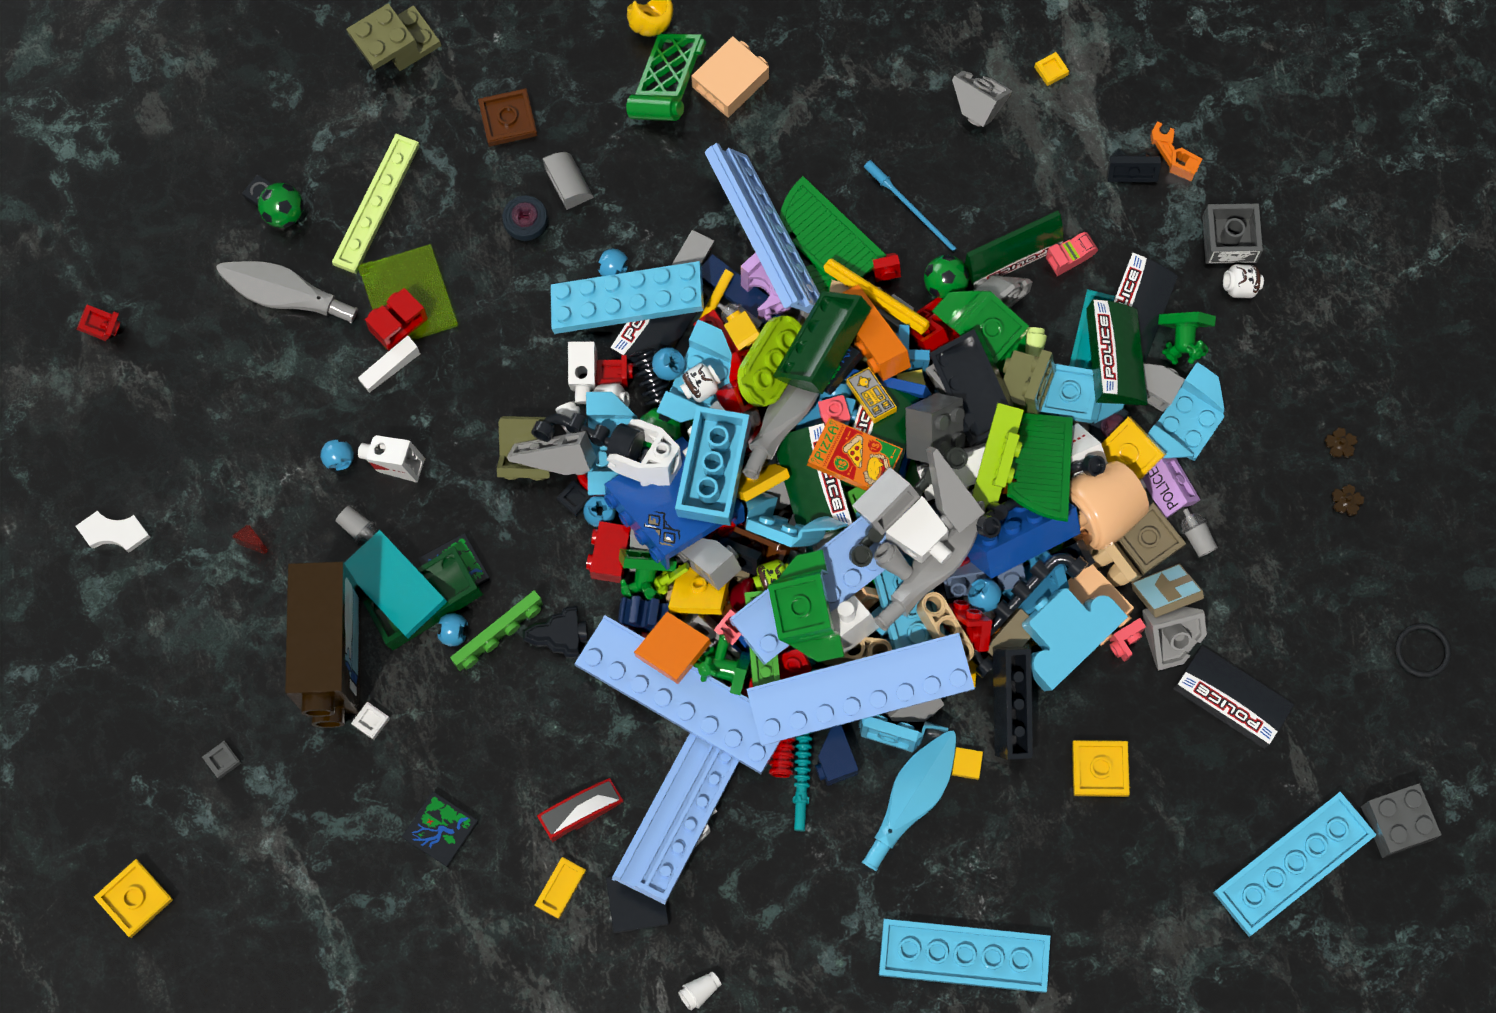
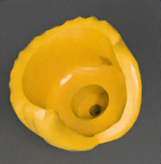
(650, 18)

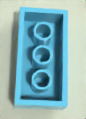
(713, 465)

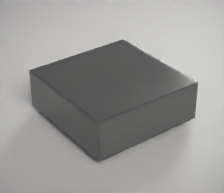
(221, 760)

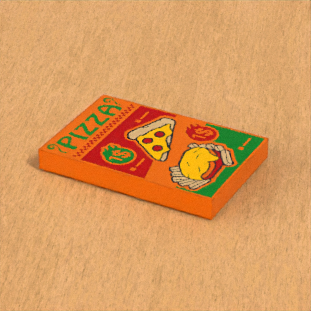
(852, 455)

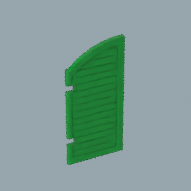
(825, 231)
(1043, 466)

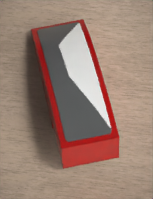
(579, 809)

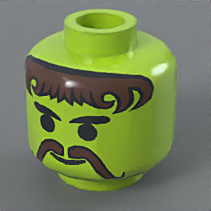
(768, 573)

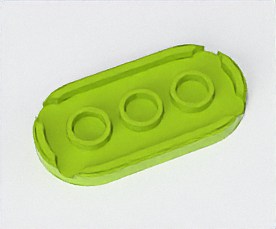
(762, 360)

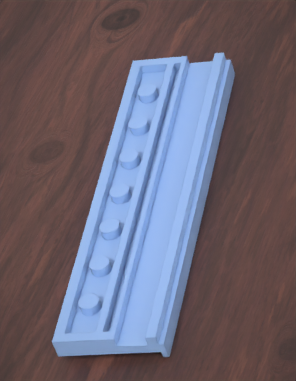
(764, 228)
(843, 580)
(860, 689)
(695, 706)
(676, 819)

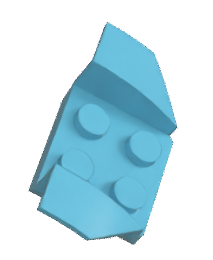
(708, 347)
(1074, 396)
(609, 411)
(1191, 416)
(774, 527)
(899, 736)

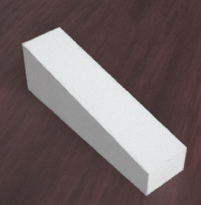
(389, 364)

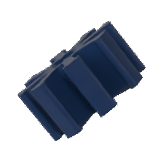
(641, 614)

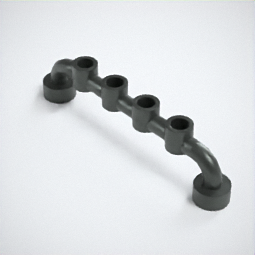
(861, 554)

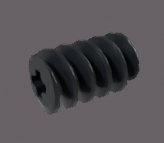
(655, 386)

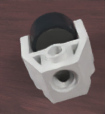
(659, 463)

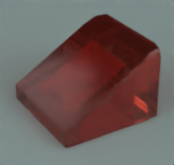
(248, 538)

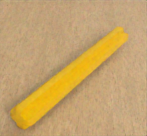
(877, 296)

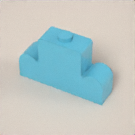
(1068, 633)

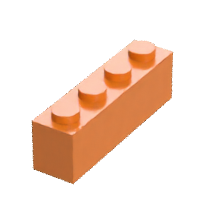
(879, 342)

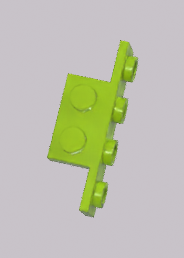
(998, 454)

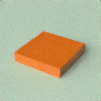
(672, 647)

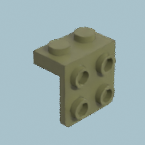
(513, 431)

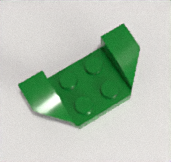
(989, 315)
(803, 608)

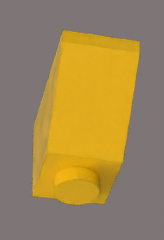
(742, 329)

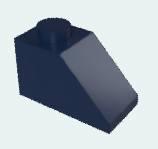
(836, 758)

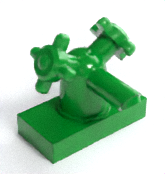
(1185, 334)
(645, 572)
(718, 666)

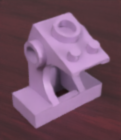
(755, 276)

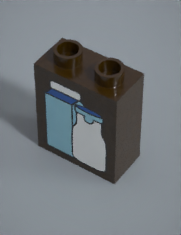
(323, 642)

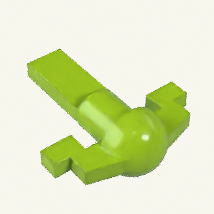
(666, 578)

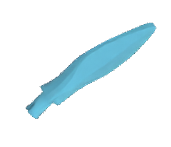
(914, 793)

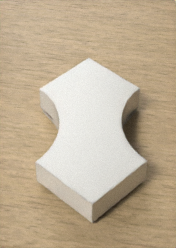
(101, 530)

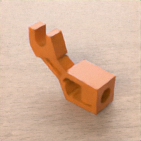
(1164, 145)

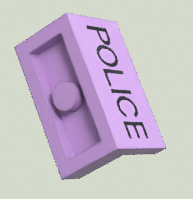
(1170, 487)

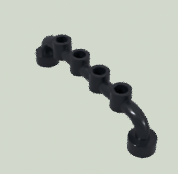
(599, 436)
(989, 524)
(1021, 593)

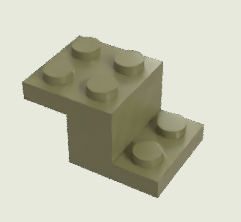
(393, 37)
(1029, 379)

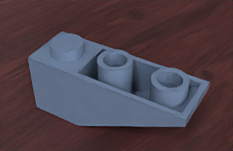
(962, 579)

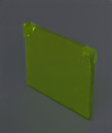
(421, 277)

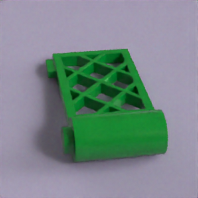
(658, 102)

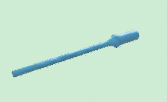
(885, 181)

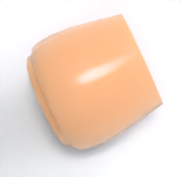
(1107, 504)

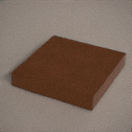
(507, 117)

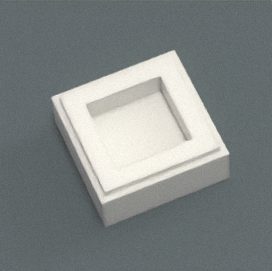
(370, 720)

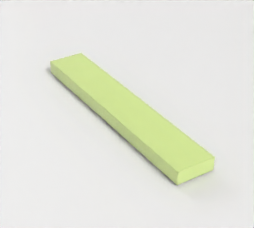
(375, 203)

